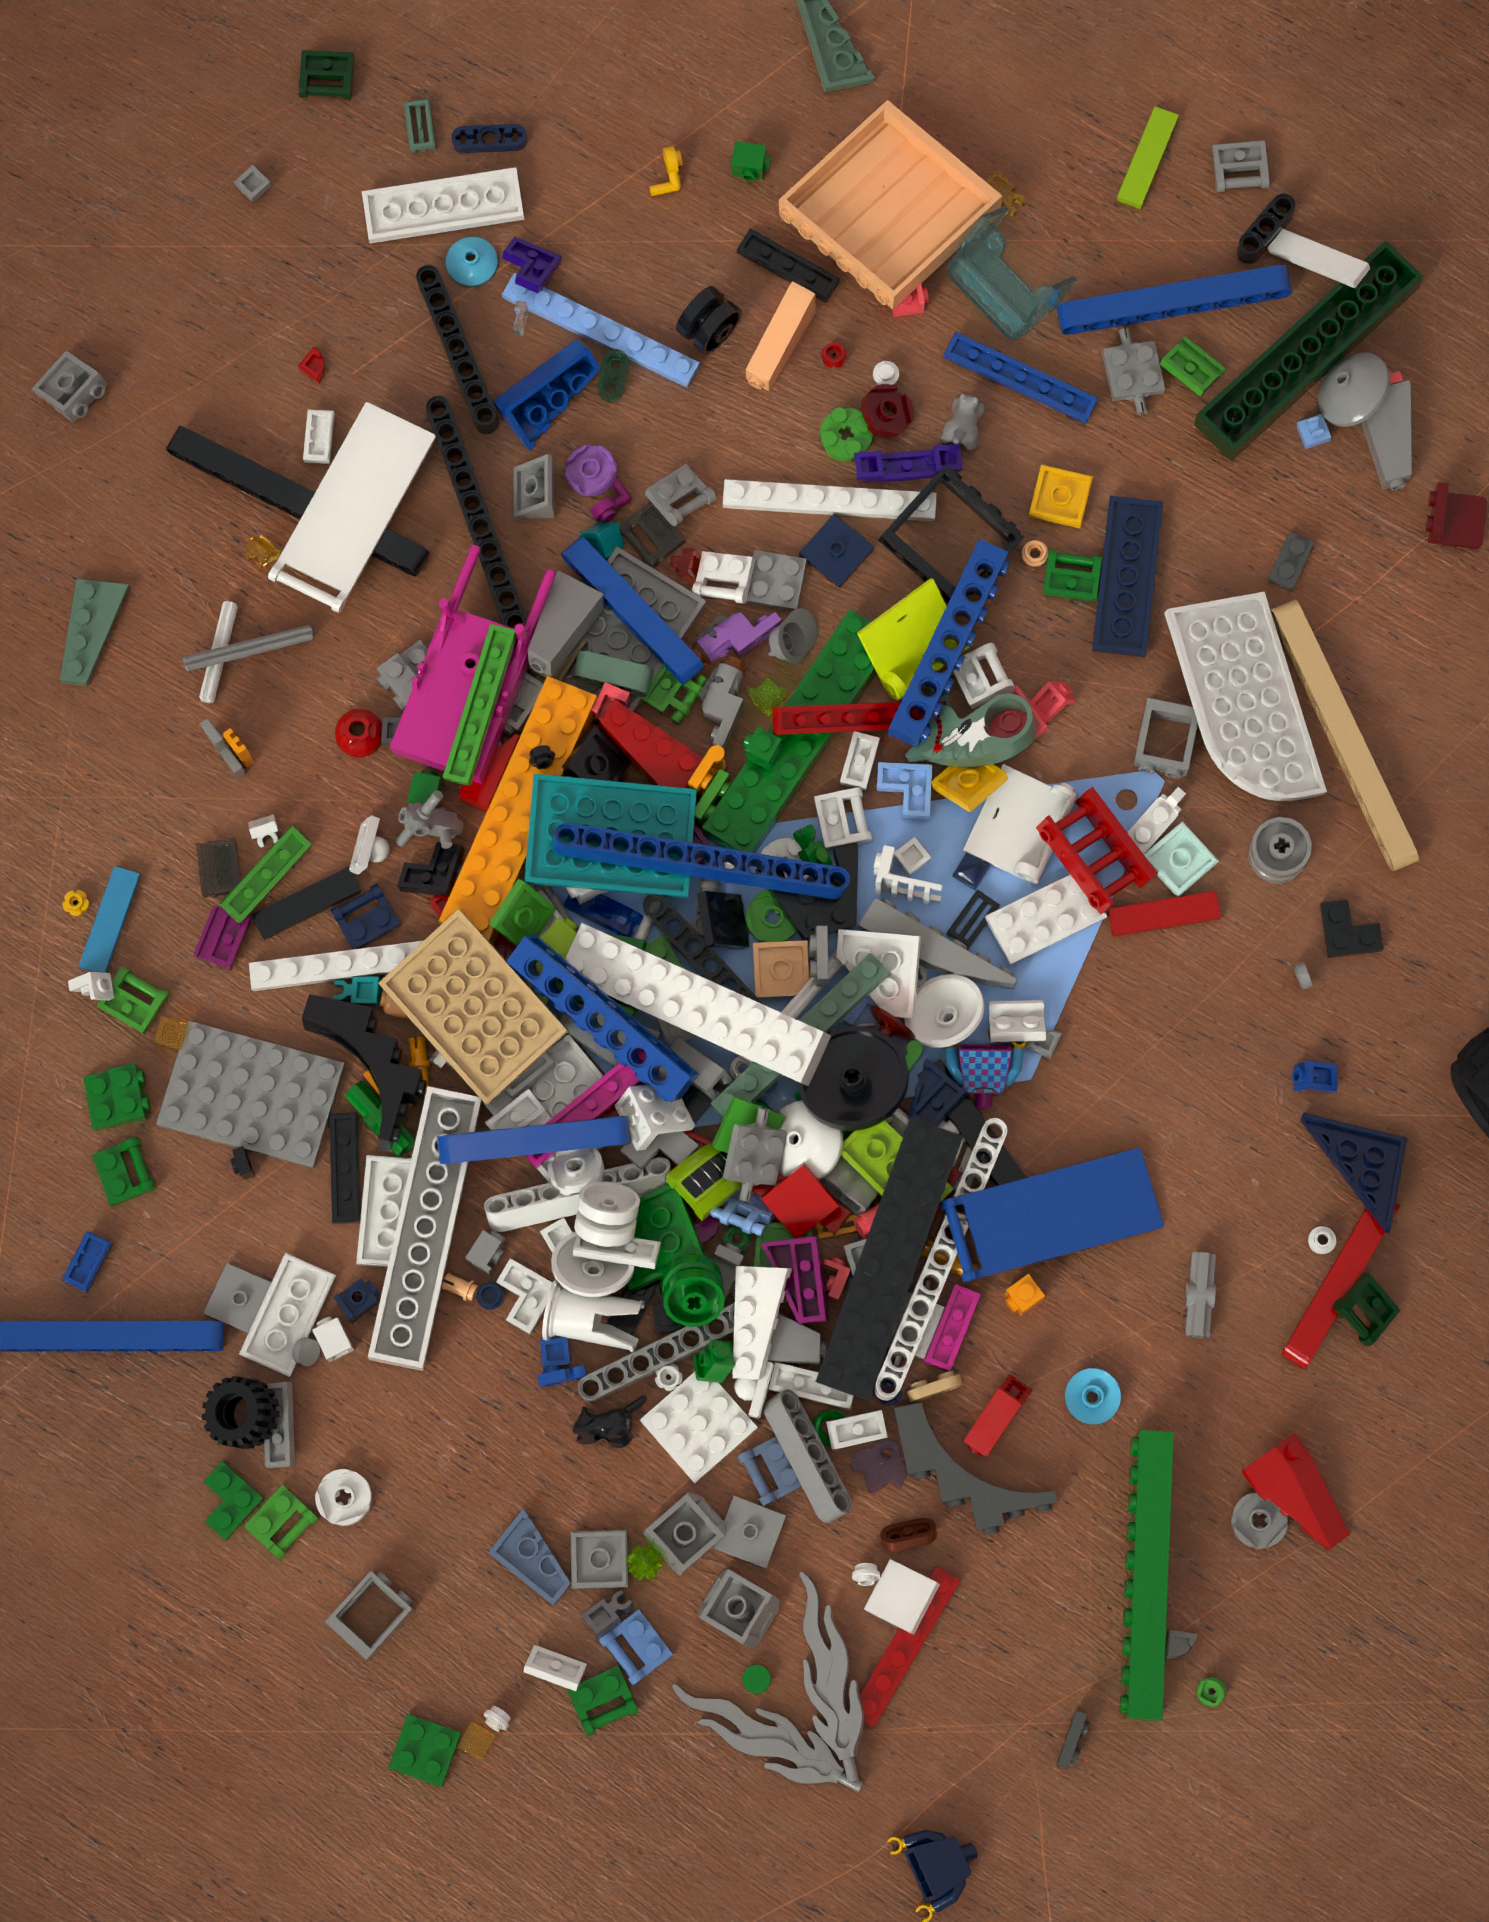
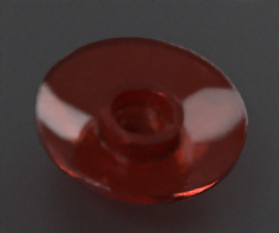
(891, 1025)

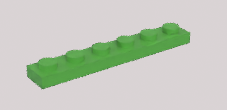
(480, 705)

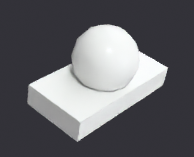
(368, 846)
(755, 1390)

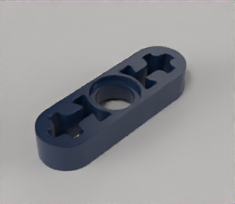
(481, 130)

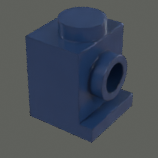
(353, 1309)

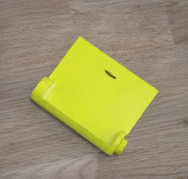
(902, 636)

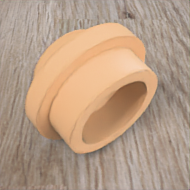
(1035, 546)

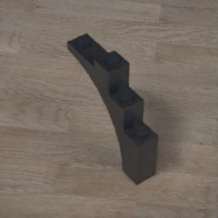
(355, 1030)

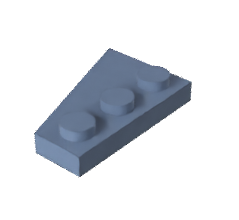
(530, 1559)

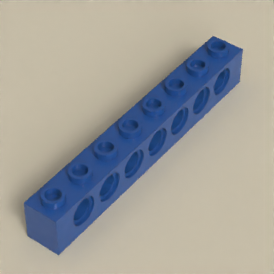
(983, 557)
(679, 1073)

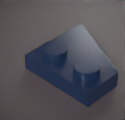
(934, 1095)

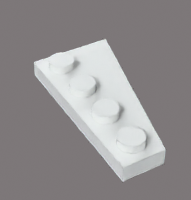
(755, 1317)

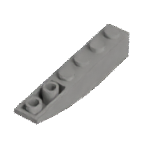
(935, 950)

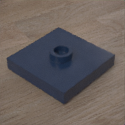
(836, 550)

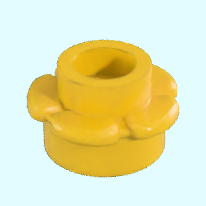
(81, 907)

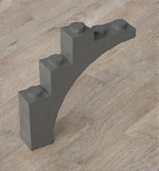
(988, 1503)

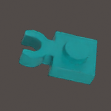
(362, 991)

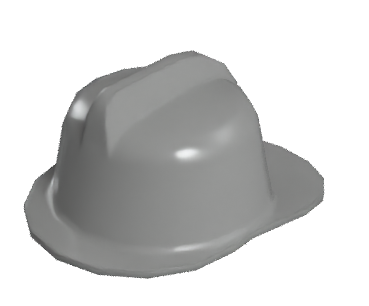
(793, 636)

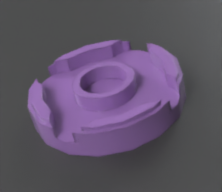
(591, 470)

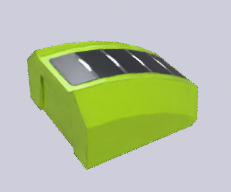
(702, 1182)

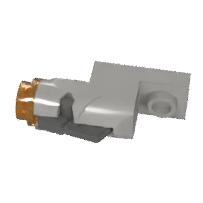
(719, 699)

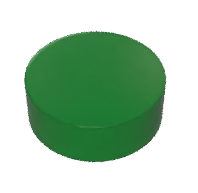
(756, 1679)

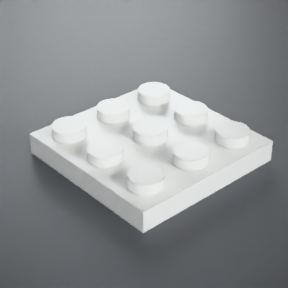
(698, 1425)

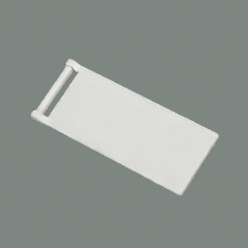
(354, 504)

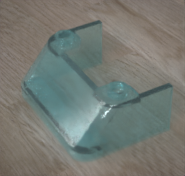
(995, 286)

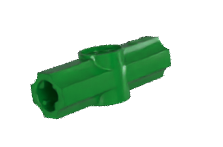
(370, 1108)

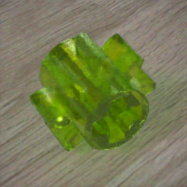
(644, 1562)

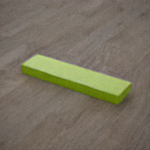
(1147, 157)

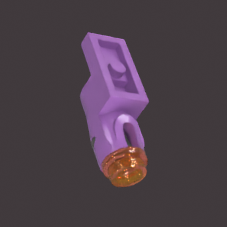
(734, 634)

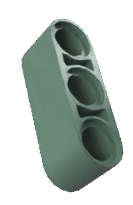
(598, 668)

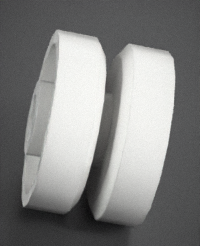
(607, 1214)

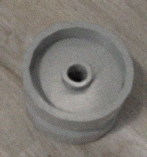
(1265, 855)

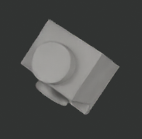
(486, 1251)

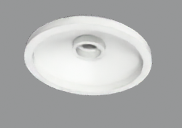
(946, 999)
(817, 1143)
(586, 1275)

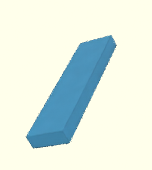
(109, 920)

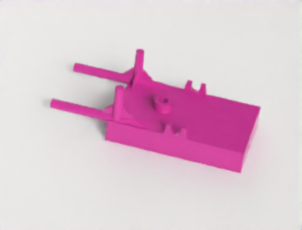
(445, 681)

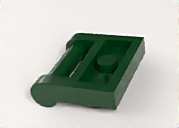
(326, 66)
(1373, 1303)

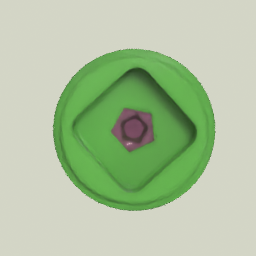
(1211, 1691)

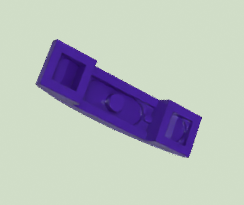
(907, 465)

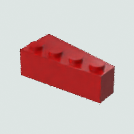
(648, 748)

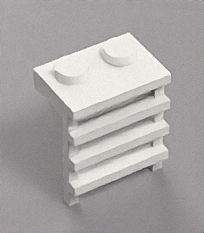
(890, 882)

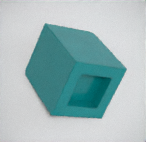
(604, 537)

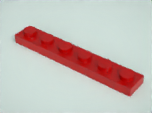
(836, 717)
(903, 1651)

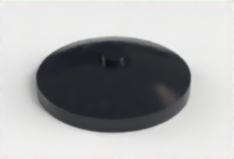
(856, 1080)

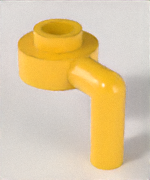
(672, 162)

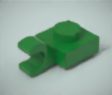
(811, 850)

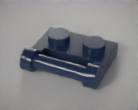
(371, 924)

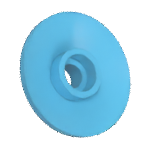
(471, 272)
(1103, 1386)

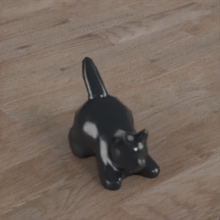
(613, 1425)

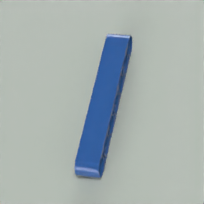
(632, 610)
(533, 1139)

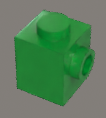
(750, 161)
(762, 747)

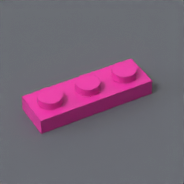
(952, 1328)

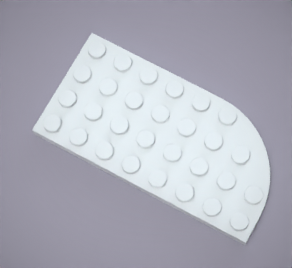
(1245, 697)

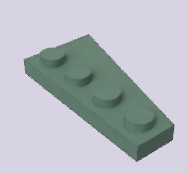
(831, 47)
(91, 619)

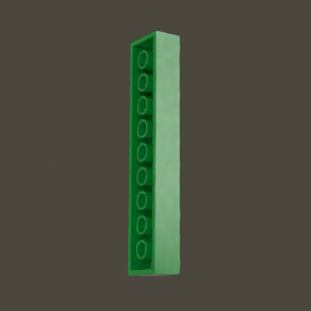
(760, 795)
(1148, 1575)

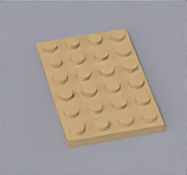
(473, 1007)

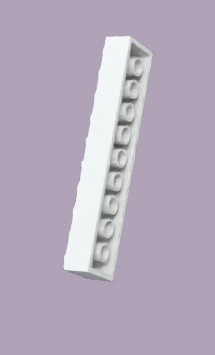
(698, 1005)
(423, 1234)

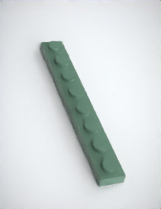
(822, 1016)

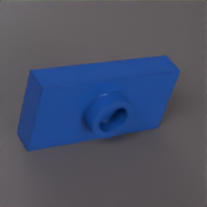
(87, 1261)

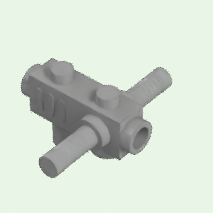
(426, 819)

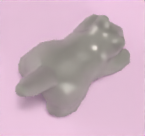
(963, 424)

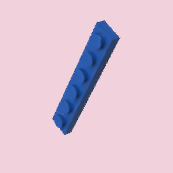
(1020, 377)

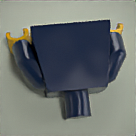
(937, 1866)

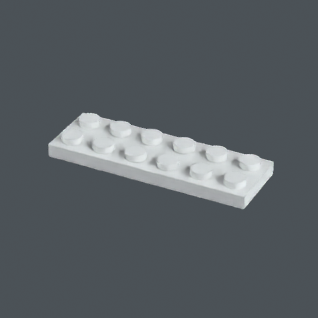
(442, 205)

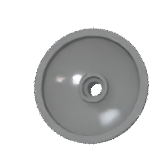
(1354, 389)

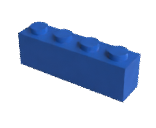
(546, 391)

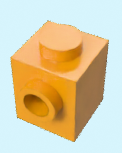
(1023, 1295)

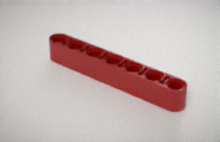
(1336, 1284)

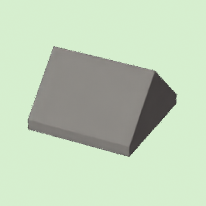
(534, 489)

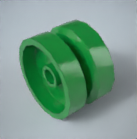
(692, 1290)

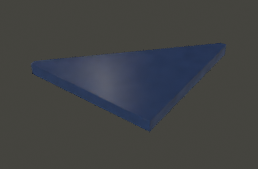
(1365, 1159)

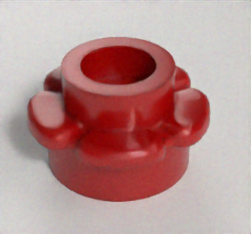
(833, 348)

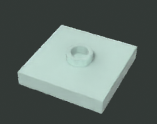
(1180, 859)

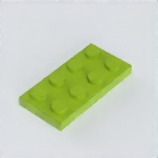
(874, 1153)

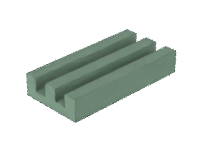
(422, 145)

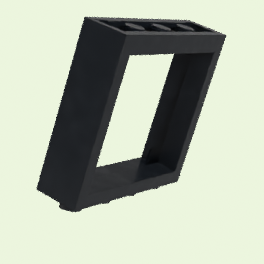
(973, 500)

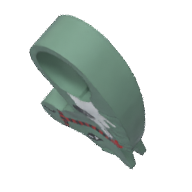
(968, 740)

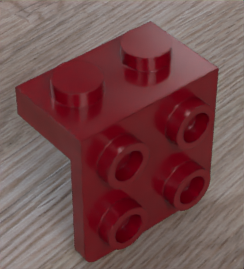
(1455, 518)

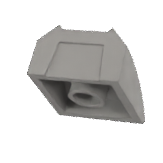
(686, 1532)
(739, 1608)

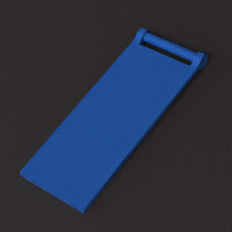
(1054, 1213)

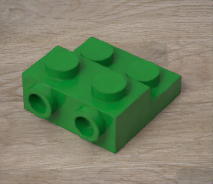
(116, 1097)

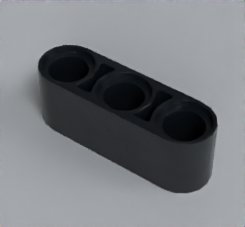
(1269, 217)

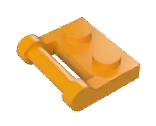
(707, 770)

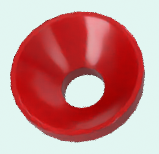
(359, 745)

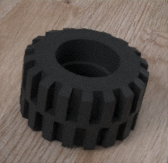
(221, 1408)

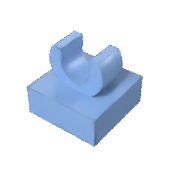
(1313, 431)

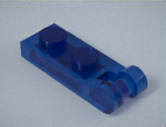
(606, 913)

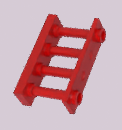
(1116, 838)

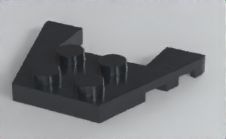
(808, 911)

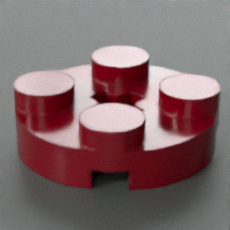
(877, 420)

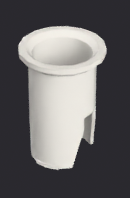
(581, 1316)

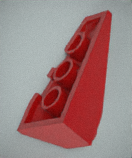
(1295, 1485)

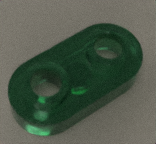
(613, 377)

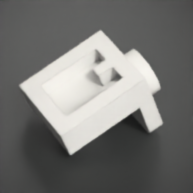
(95, 984)

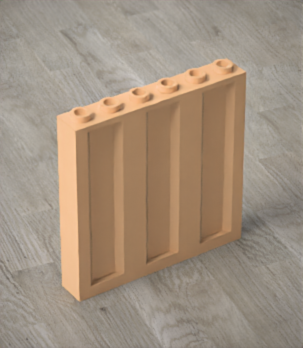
(895, 232)

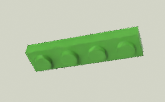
(265, 874)

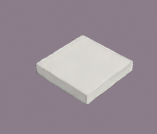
(901, 1597)

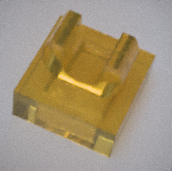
(263, 550)

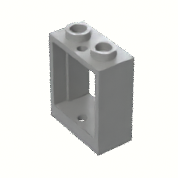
(1170, 712)
(349, 1635)

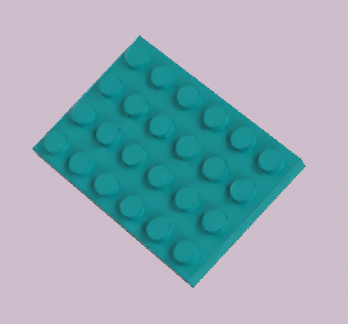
(611, 806)

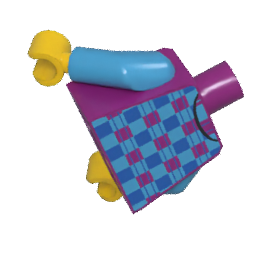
(984, 1068)

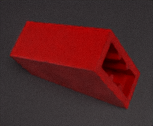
(997, 1416)

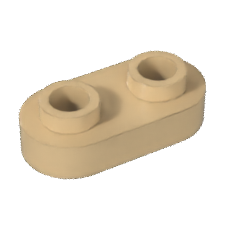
(945, 1383)

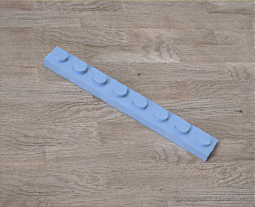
(605, 332)

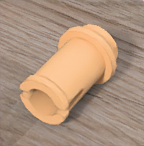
(461, 1287)

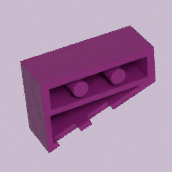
(806, 1283)

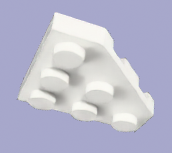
(897, 954)

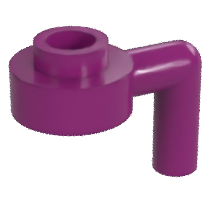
(607, 507)

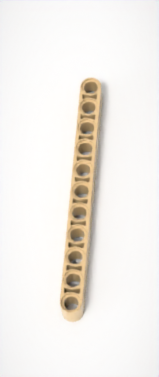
(1344, 736)

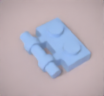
(754, 1210)

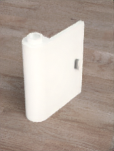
(1011, 836)

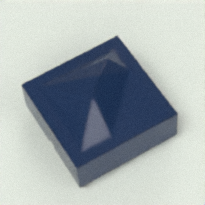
(971, 871)

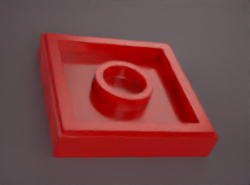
(800, 1201)

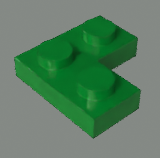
(237, 1497)

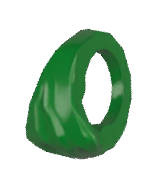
(820, 1418)

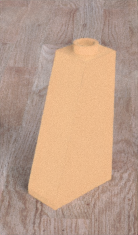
(781, 336)

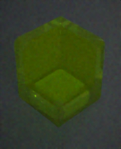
(767, 696)

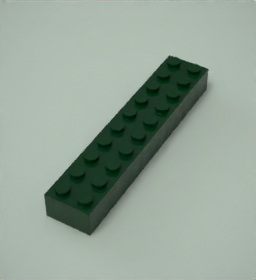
(1307, 352)

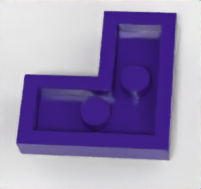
(535, 261)

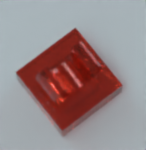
(687, 565)

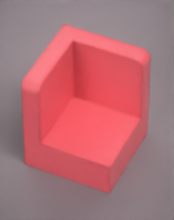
(606, 697)

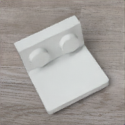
(651, 1115)

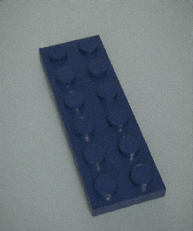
(1127, 576)

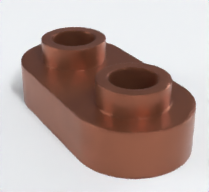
(908, 1534)

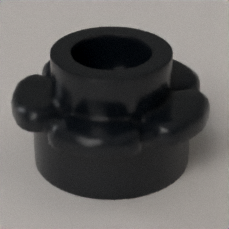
(541, 757)

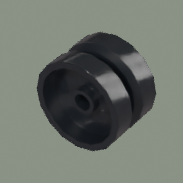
(708, 320)

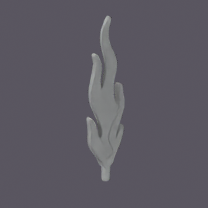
(828, 1693)
(772, 1741)

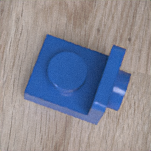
(1315, 1076)

